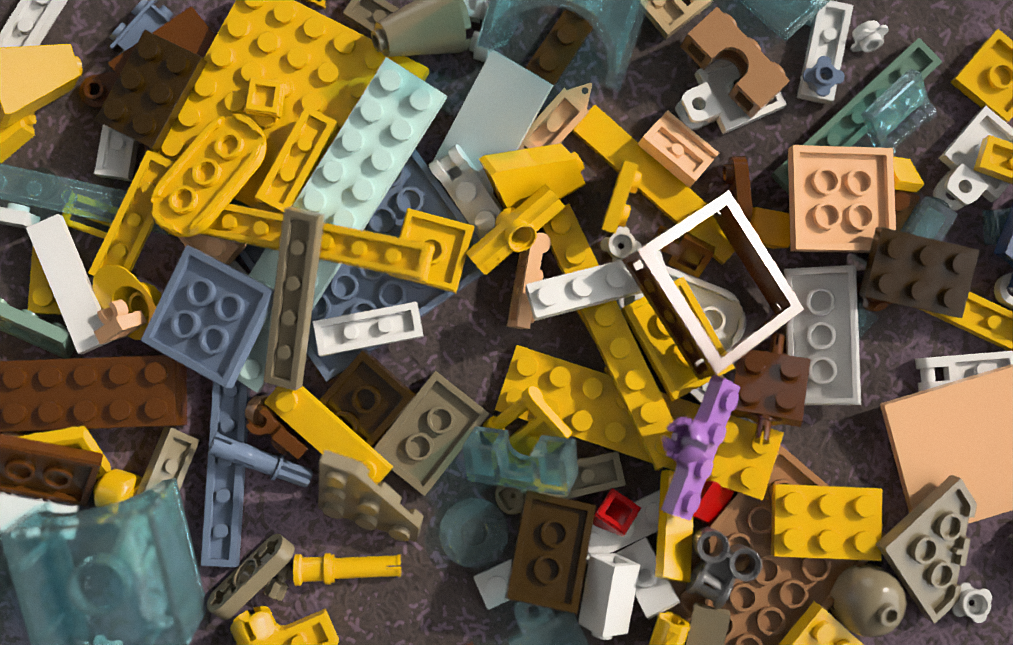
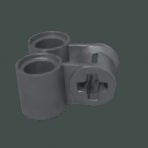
(719, 567)

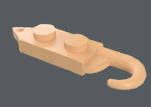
(558, 118)

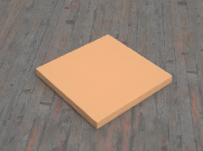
(959, 432)

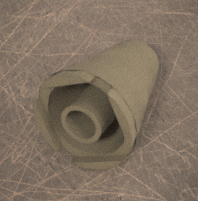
(423, 29)

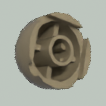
(868, 600)

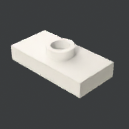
(652, 593)

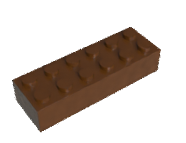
(92, 393)

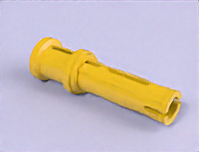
(331, 568)

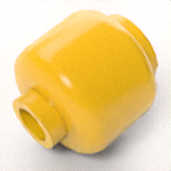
(115, 487)

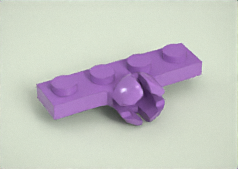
(695, 446)

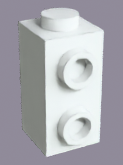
(608, 595)

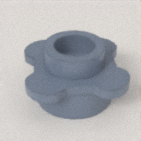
(816, 83)

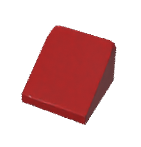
(712, 501)
(616, 513)

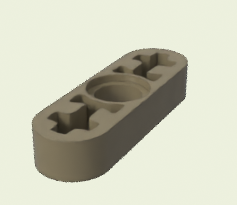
(239, 588)

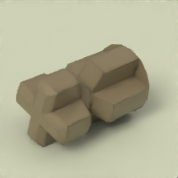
(277, 587)

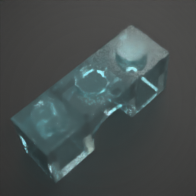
(494, 461)

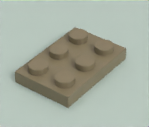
(430, 432)

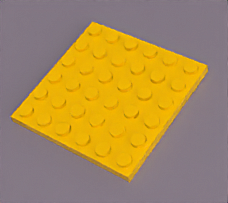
(284, 42)

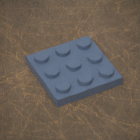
(209, 316)

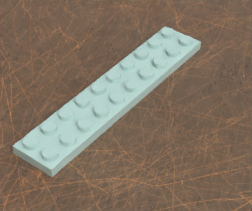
(355, 176)

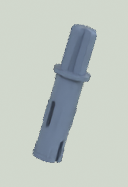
(259, 460)

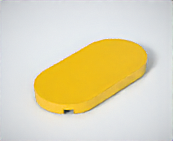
(208, 175)

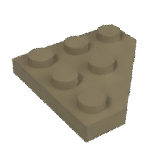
(353, 495)
(932, 546)

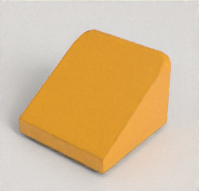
(771, 227)

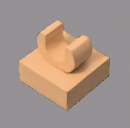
(118, 322)

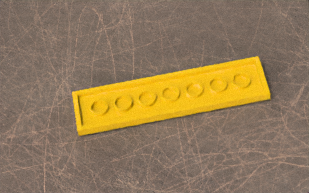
(597, 414)

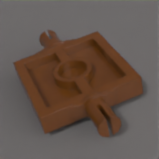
(771, 388)

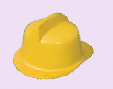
(117, 283)

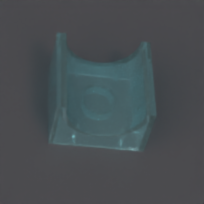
(613, 19)
(108, 572)

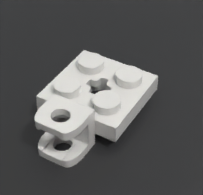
(713, 101)
(961, 155)

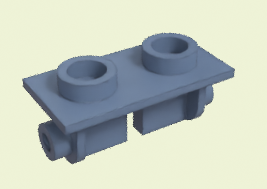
(147, 18)

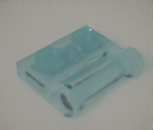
(894, 106)

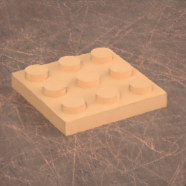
(839, 197)

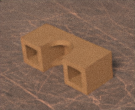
(721, 39)

